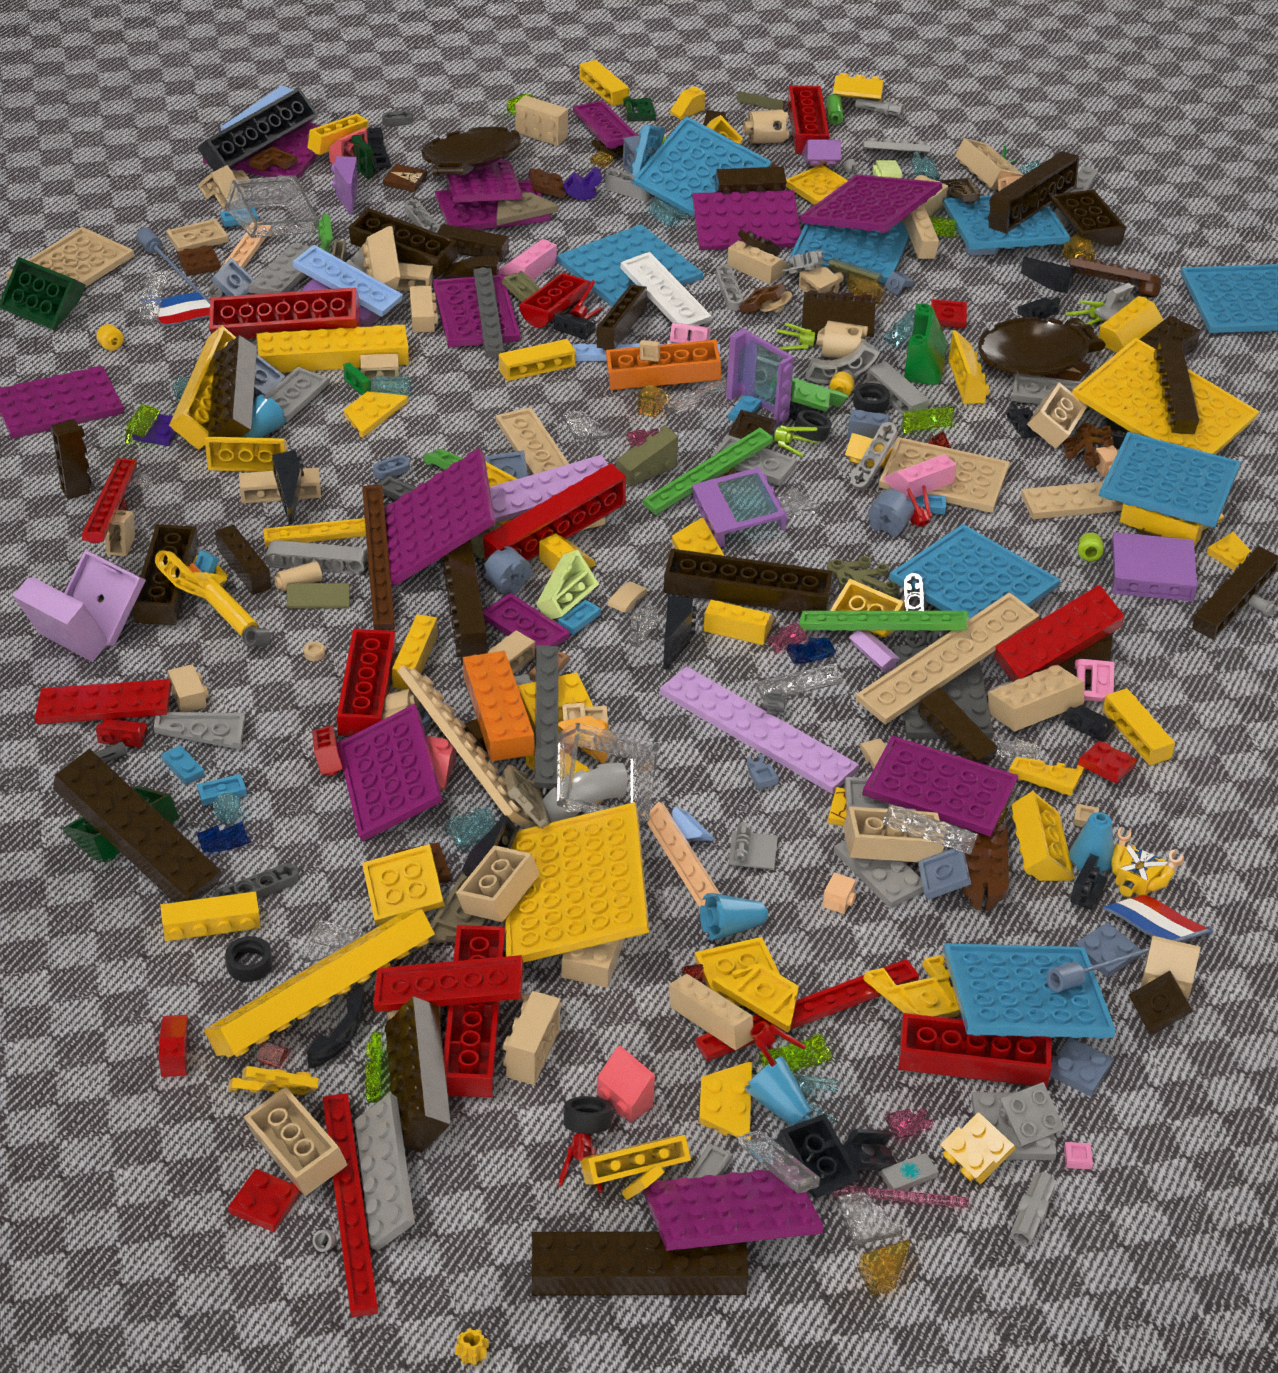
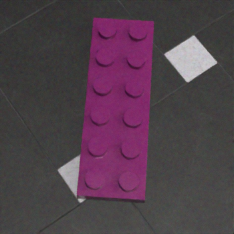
(604, 123)

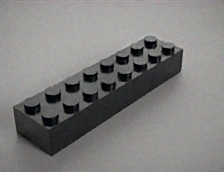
(258, 131)

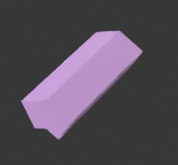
(874, 650)

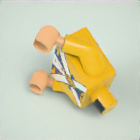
(1139, 870)

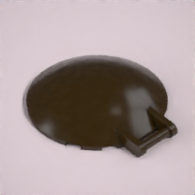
(469, 150)
(1037, 346)

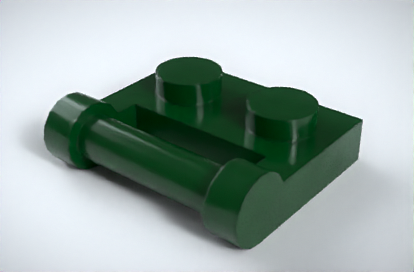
(644, 108)
(364, 156)

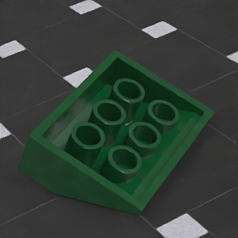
(40, 294)
(97, 845)

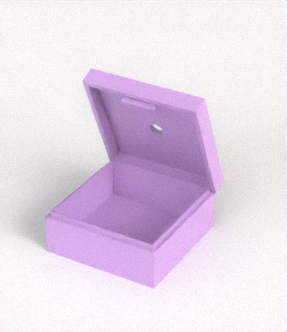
(77, 616)

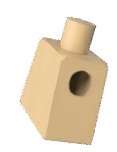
(820, 280)
(123, 528)

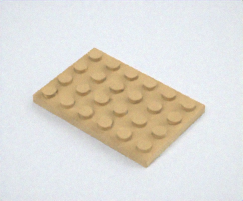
(83, 256)
(976, 477)

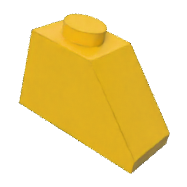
(689, 103)

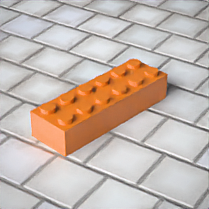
(677, 364)
(498, 706)

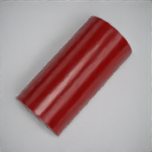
(553, 299)

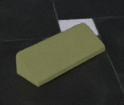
(761, 101)
(840, 266)
(318, 595)

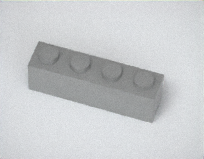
(902, 393)

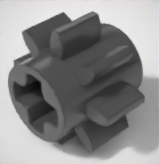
(774, 702)

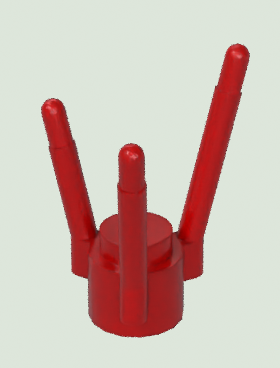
(581, 310)
(921, 516)
(765, 1037)
(580, 1148)

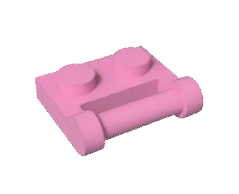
(1101, 678)

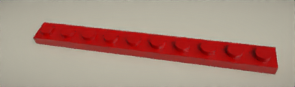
(109, 500)
(818, 1006)
(351, 1210)

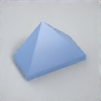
(690, 826)

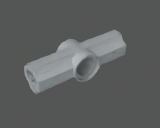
(1033, 1209)

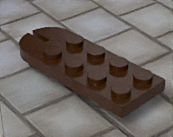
(1148, 284)
(988, 868)

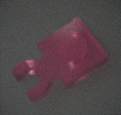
(637, 437)
(788, 635)
(906, 1124)

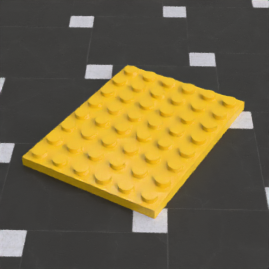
(1130, 395)
(585, 888)

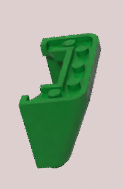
(926, 348)

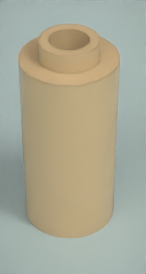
(301, 574)

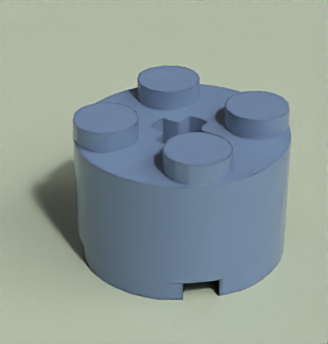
(890, 512)
(507, 570)

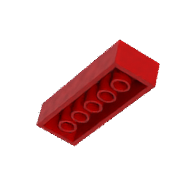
(806, 115)
(1060, 635)
(366, 680)
(946, 1049)

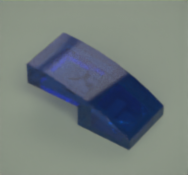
(814, 650)
(221, 840)

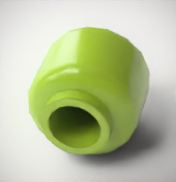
(1090, 547)

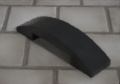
(376, 141)
(326, 1048)

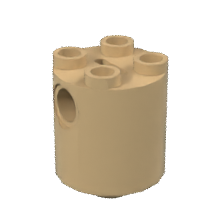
(760, 126)
(840, 339)

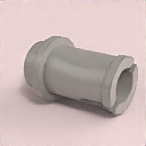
(1262, 605)

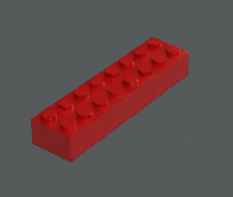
(285, 311)
(561, 514)
(474, 1026)

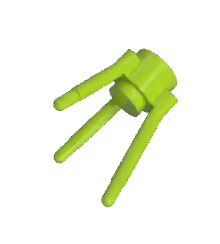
(1092, 311)
(805, 336)
(784, 436)

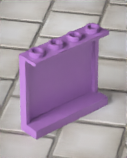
(1154, 566)

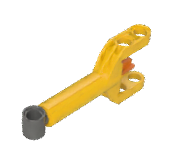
(211, 588)

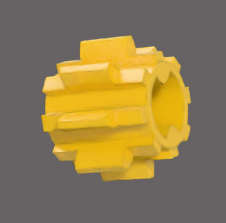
(471, 1346)

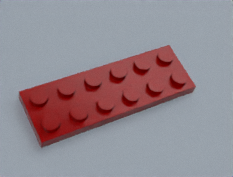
(103, 701)
(450, 982)

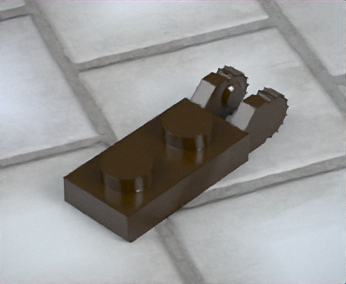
(763, 244)

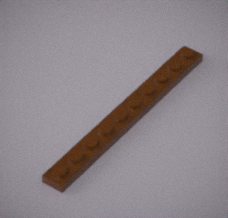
(378, 558)

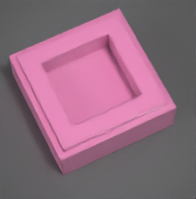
(1078, 1155)

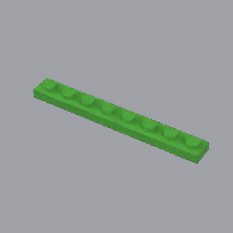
(708, 470)
(884, 620)

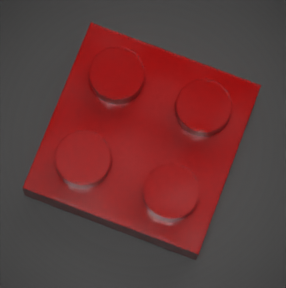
(950, 312)
(1107, 761)
(264, 1200)

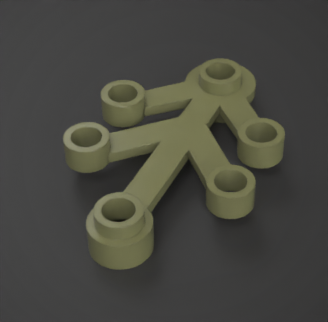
(843, 568)

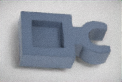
(761, 774)

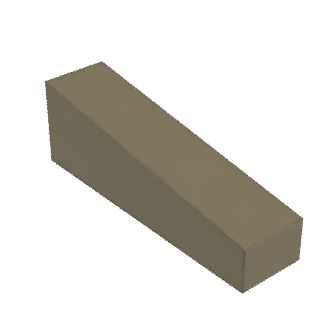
(340, 249)

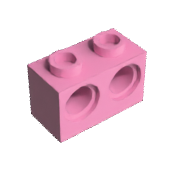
(688, 333)

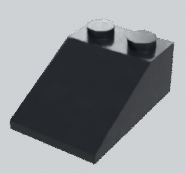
(288, 474)
(678, 627)
(822, 1152)

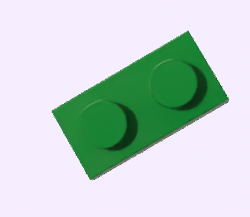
(356, 378)

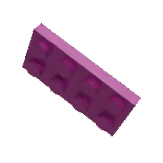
(514, 614)

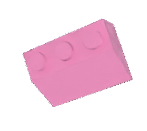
(532, 260)
(931, 473)

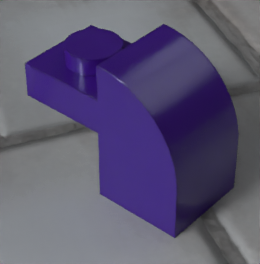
(583, 188)

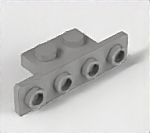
(1116, 300)

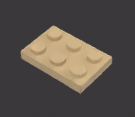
(197, 235)

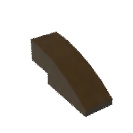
(465, 267)

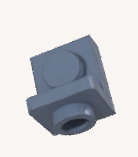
(898, 281)

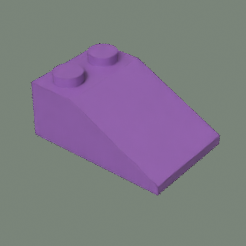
(822, 152)
(346, 181)

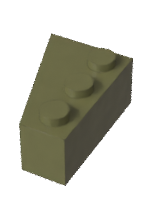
(650, 458)

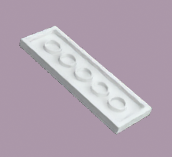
(665, 290)

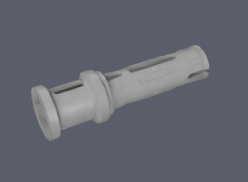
(886, 108)

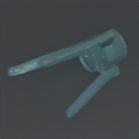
(807, 1082)

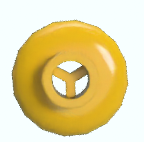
(110, 337)
(842, 382)

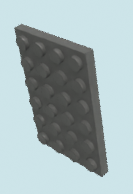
(965, 690)

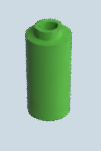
(834, 109)

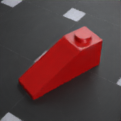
(327, 750)
(173, 1045)

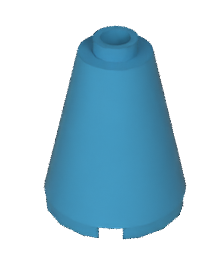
(266, 417)
(1096, 839)
(730, 915)
(780, 1092)

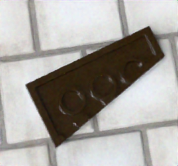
(962, 189)

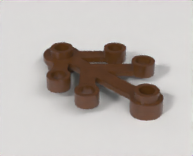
(1086, 432)

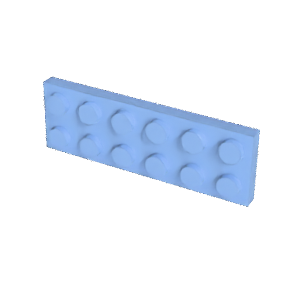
(339, 274)

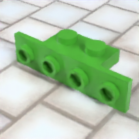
(815, 395)

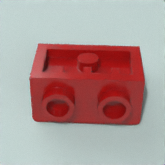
(117, 731)

